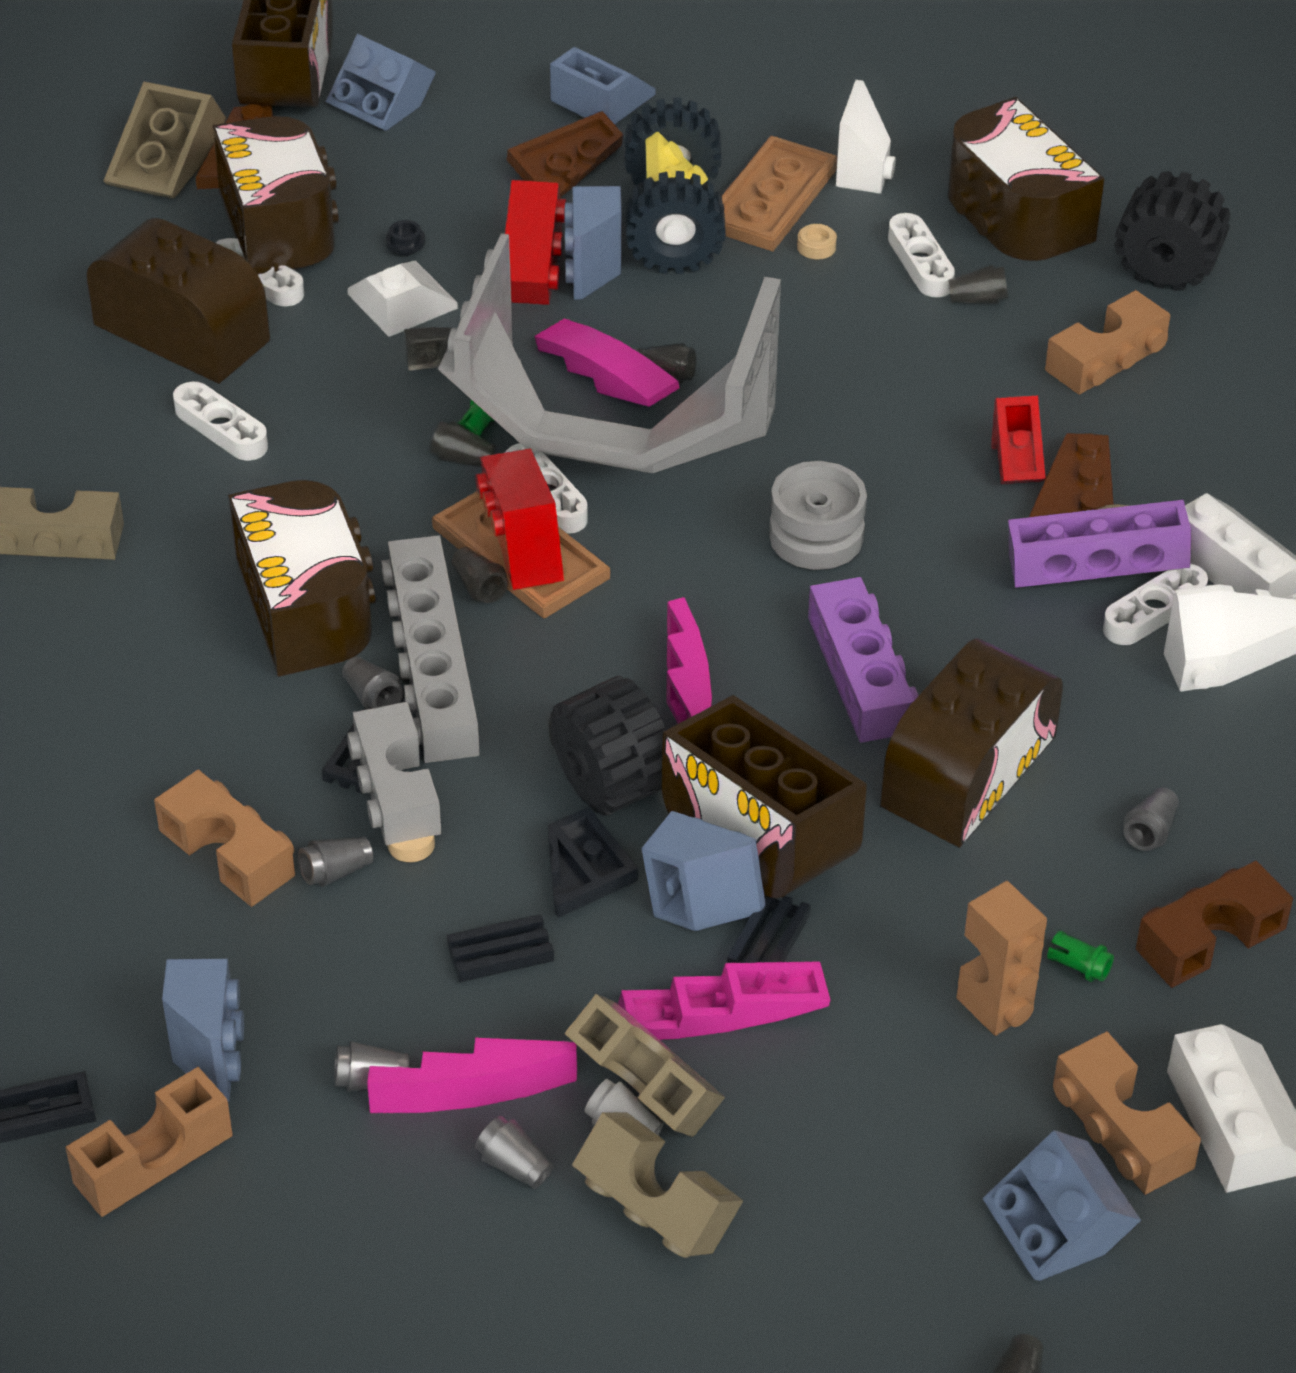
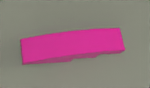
(611, 364)
(686, 664)
(736, 1000)
(493, 1074)

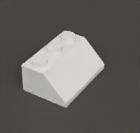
(1237, 550)
(1235, 1105)

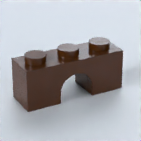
(1242, 902)

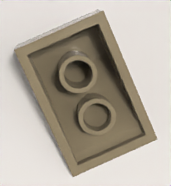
(164, 140)

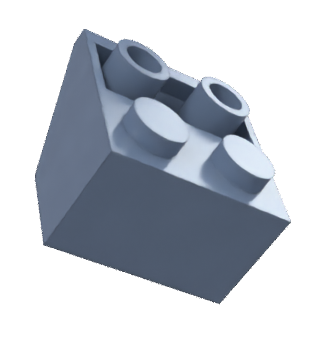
(379, 84)
(592, 86)
(593, 238)
(702, 873)
(203, 1019)
(1060, 1206)

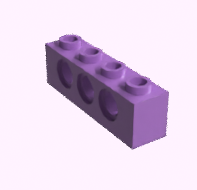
(1099, 543)
(860, 657)

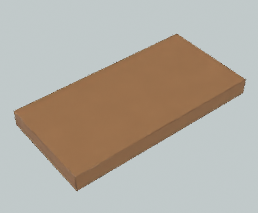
(775, 191)
(468, 526)

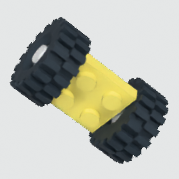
(676, 212)

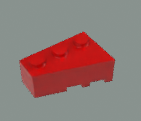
(534, 240)
(522, 517)

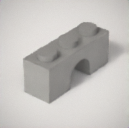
(401, 801)

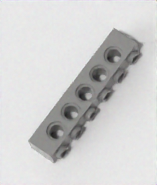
(432, 649)

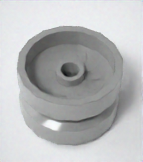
(817, 515)

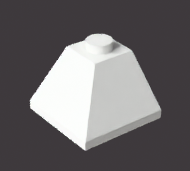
(863, 145)
(401, 297)

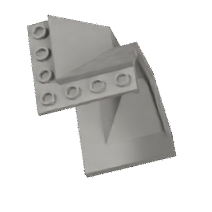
(719, 415)

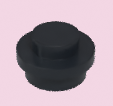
(405, 237)

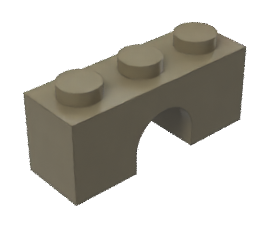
(83, 530)
(648, 1065)
(620, 1165)

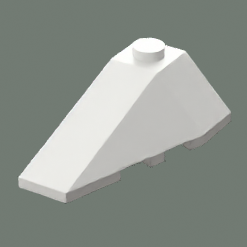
(1226, 634)

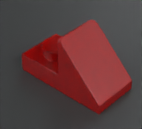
(1018, 439)

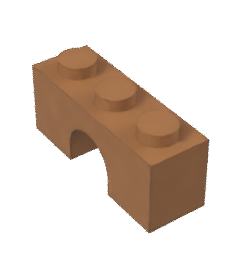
(1087, 358)
(253, 855)
(1004, 978)
(186, 1124)
(1145, 1144)

